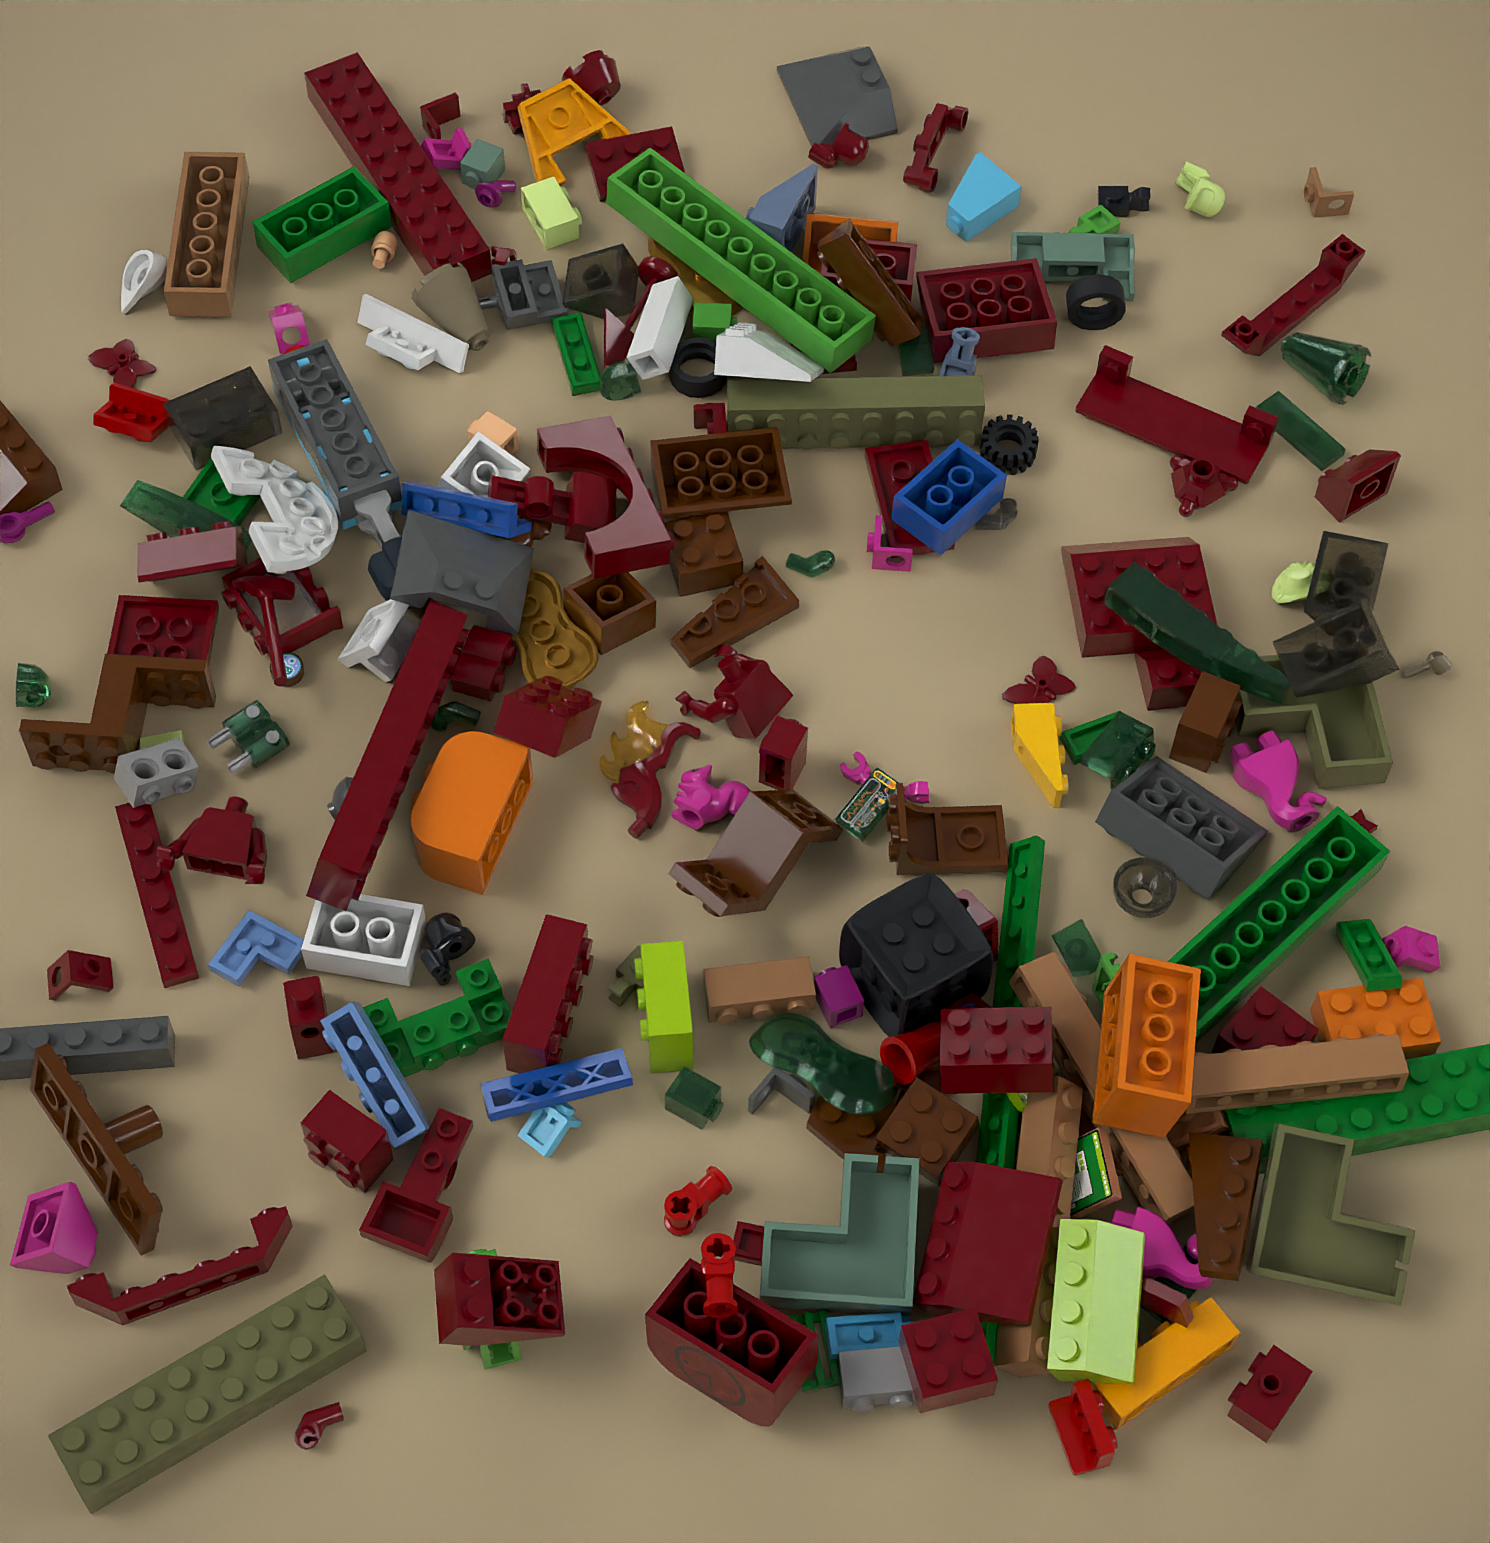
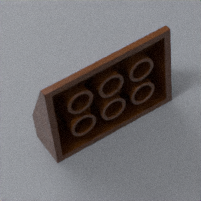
(25, 470)
(719, 472)

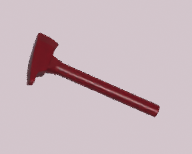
(266, 590)

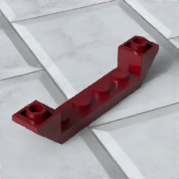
(1299, 302)
(95, 1293)

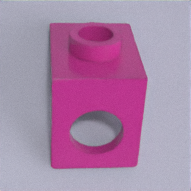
(285, 316)
(880, 554)

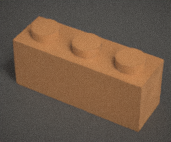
(759, 990)

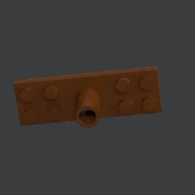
(102, 1146)

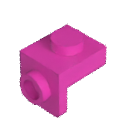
(447, 153)
(1413, 949)

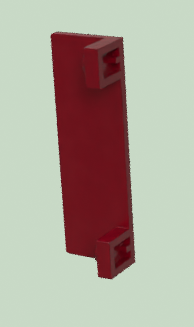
(1175, 422)

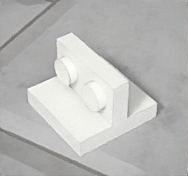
(381, 640)

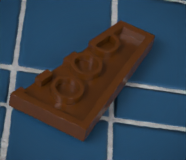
(1224, 1194)

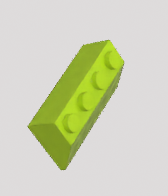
(1096, 1302)

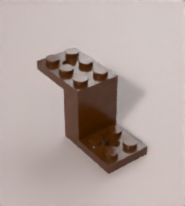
(118, 712)
(755, 853)

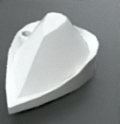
(141, 276)

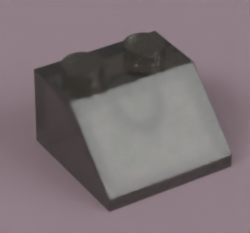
(602, 281)

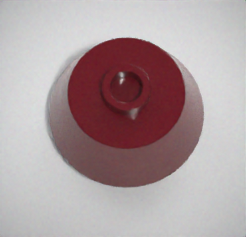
(596, 76)

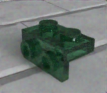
(1120, 748)

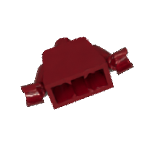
(221, 844)

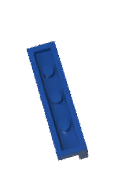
(464, 509)
(556, 1084)

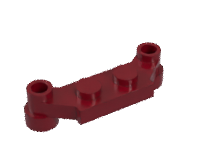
(928, 142)

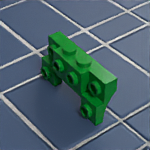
(447, 1029)

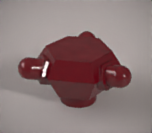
(1198, 483)

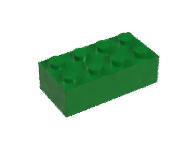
(322, 224)

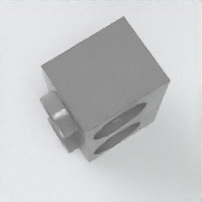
(156, 772)

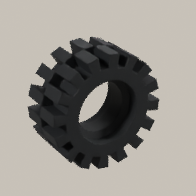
(1014, 431)

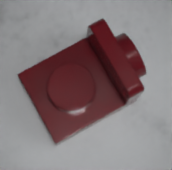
(711, 417)

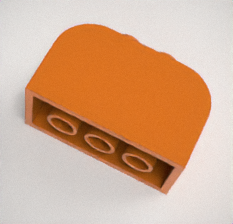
(469, 807)

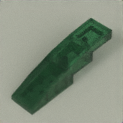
(172, 512)

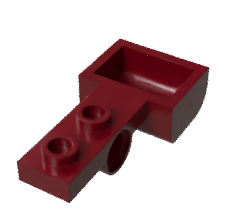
(582, 508)
(409, 1215)

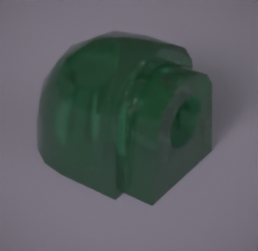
(619, 381)
(32, 686)

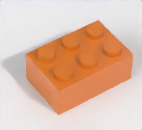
(1361, 1013)

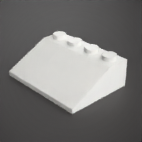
(758, 354)

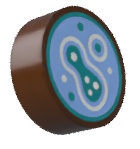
(294, 668)

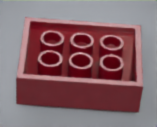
(997, 300)
(987, 1242)

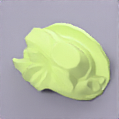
(1293, 583)

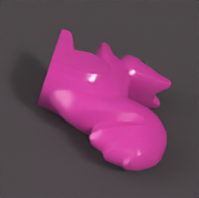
(704, 803)

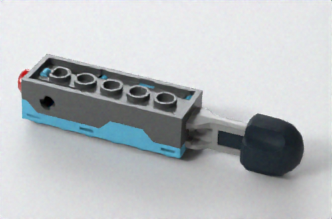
(342, 449)

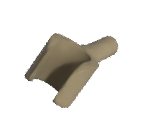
(1435, 660)

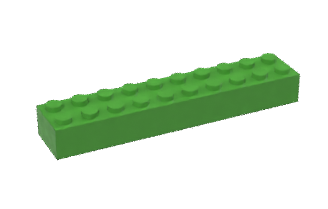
(740, 259)

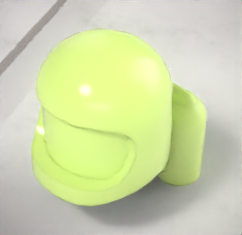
(1204, 196)

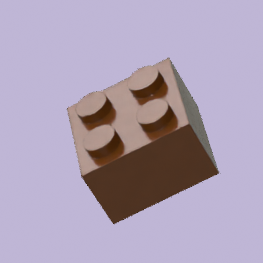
(704, 553)
(610, 609)
(1206, 722)
(928, 1128)

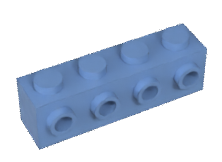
(375, 1073)

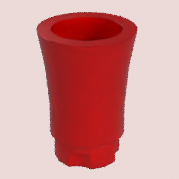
(912, 1052)

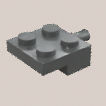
(525, 293)

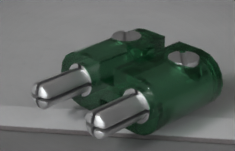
(254, 734)

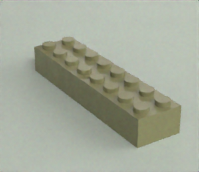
(860, 410)
(207, 1394)

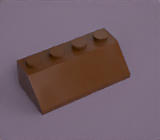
(870, 283)

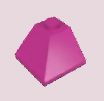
(55, 1232)

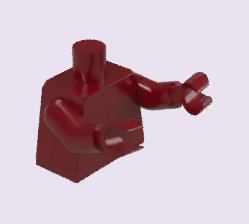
(745, 697)

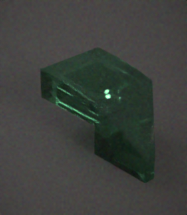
(916, 354)

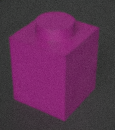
(838, 996)

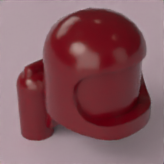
(847, 148)

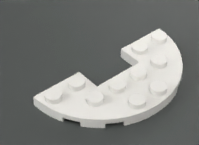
(300, 512)

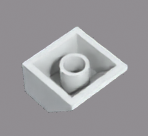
(478, 463)

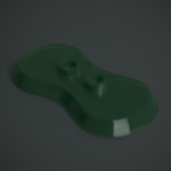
(840, 1075)

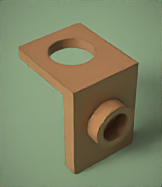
(1320, 201)

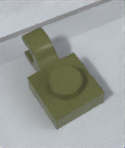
(626, 980)

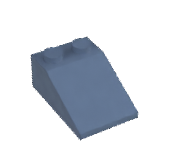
(785, 208)

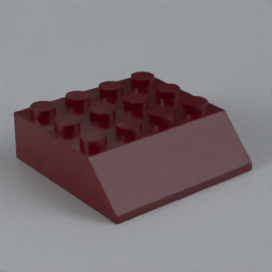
(1095, 566)

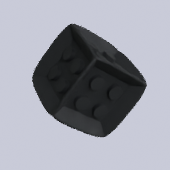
(915, 954)

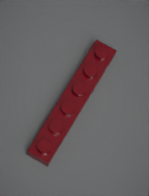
(157, 895)

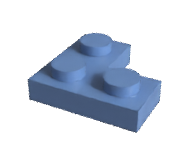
(255, 940)

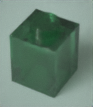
(694, 1098)

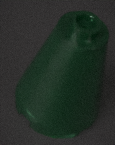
(1328, 364)

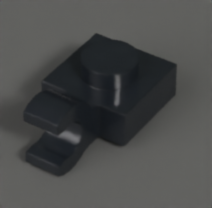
(1120, 201)

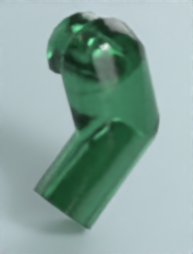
(813, 565)

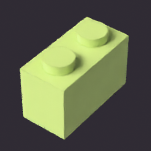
(551, 212)

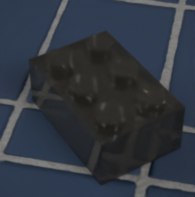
(225, 414)

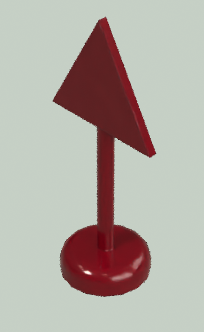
(616, 334)

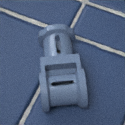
(960, 358)

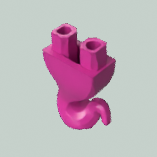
(1273, 777)
(1163, 1250)

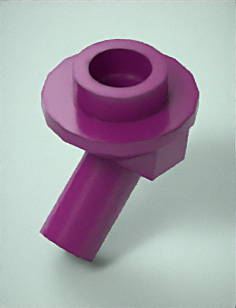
(490, 193)

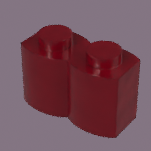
(483, 663)

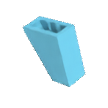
(981, 198)

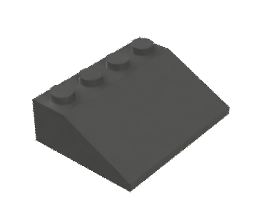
(1181, 826)

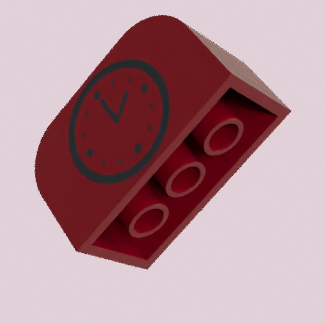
(741, 1361)

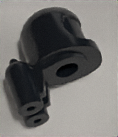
(447, 942)

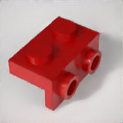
(132, 413)
(1082, 1429)

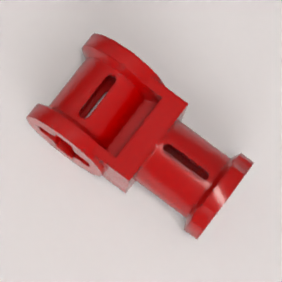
(694, 1200)
(719, 1275)

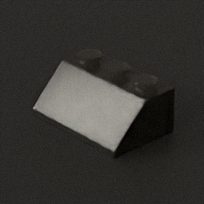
(1344, 573)

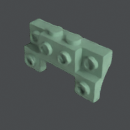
(1078, 255)

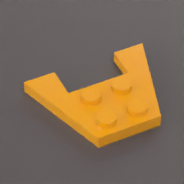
(559, 121)

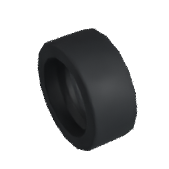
(1095, 287)
(692, 385)

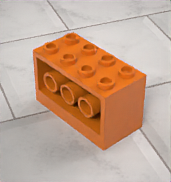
(1147, 1046)

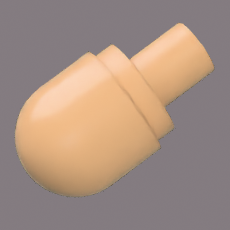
(383, 248)

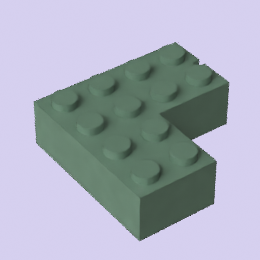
(861, 1262)

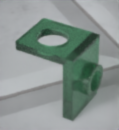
(1078, 949)

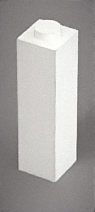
(660, 328)

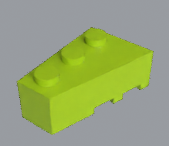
(665, 1006)

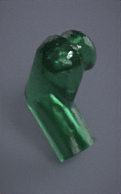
(454, 711)

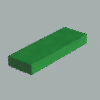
(576, 354)
(1368, 955)

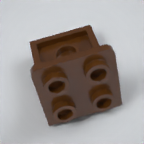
(945, 837)

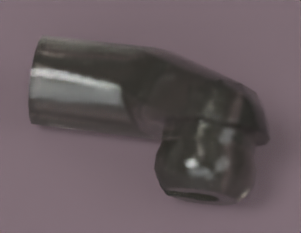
(1001, 518)

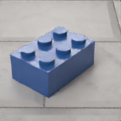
(948, 497)

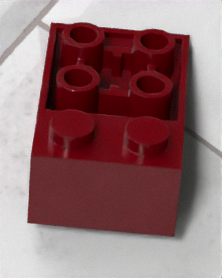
(497, 1299)

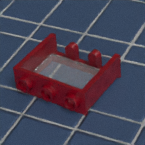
(298, 620)

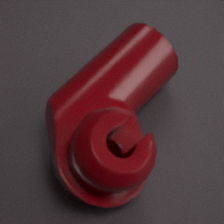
(314, 1423)

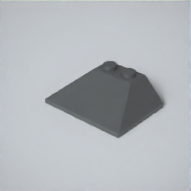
(840, 90)
(462, 570)

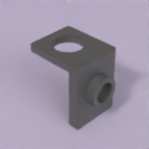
(788, 1085)

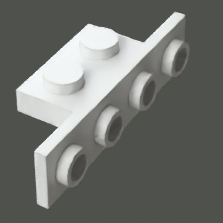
(408, 338)

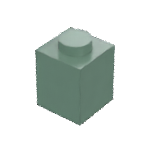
(482, 164)

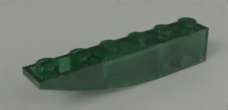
(1190, 634)

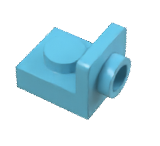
(548, 1127)

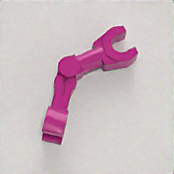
(915, 792)

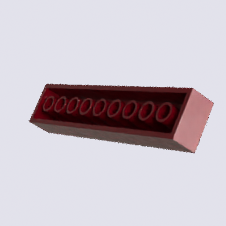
(395, 164)
(389, 758)

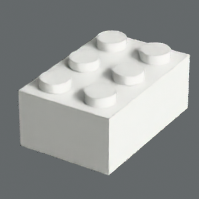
(368, 941)

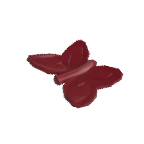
(122, 362)
(1043, 687)

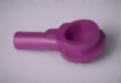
(14, 524)

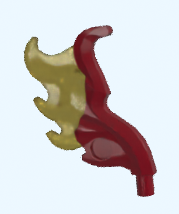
(637, 761)

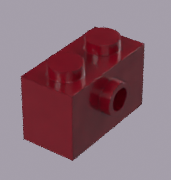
(783, 753)
(1269, 1392)

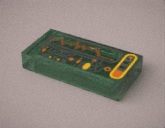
(867, 805)

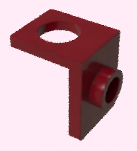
(438, 113)
(80, 970)

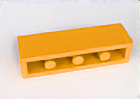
(1169, 1360)

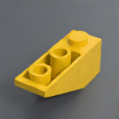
(1036, 744)

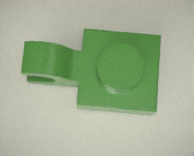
(1097, 221)

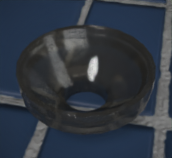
(1147, 875)

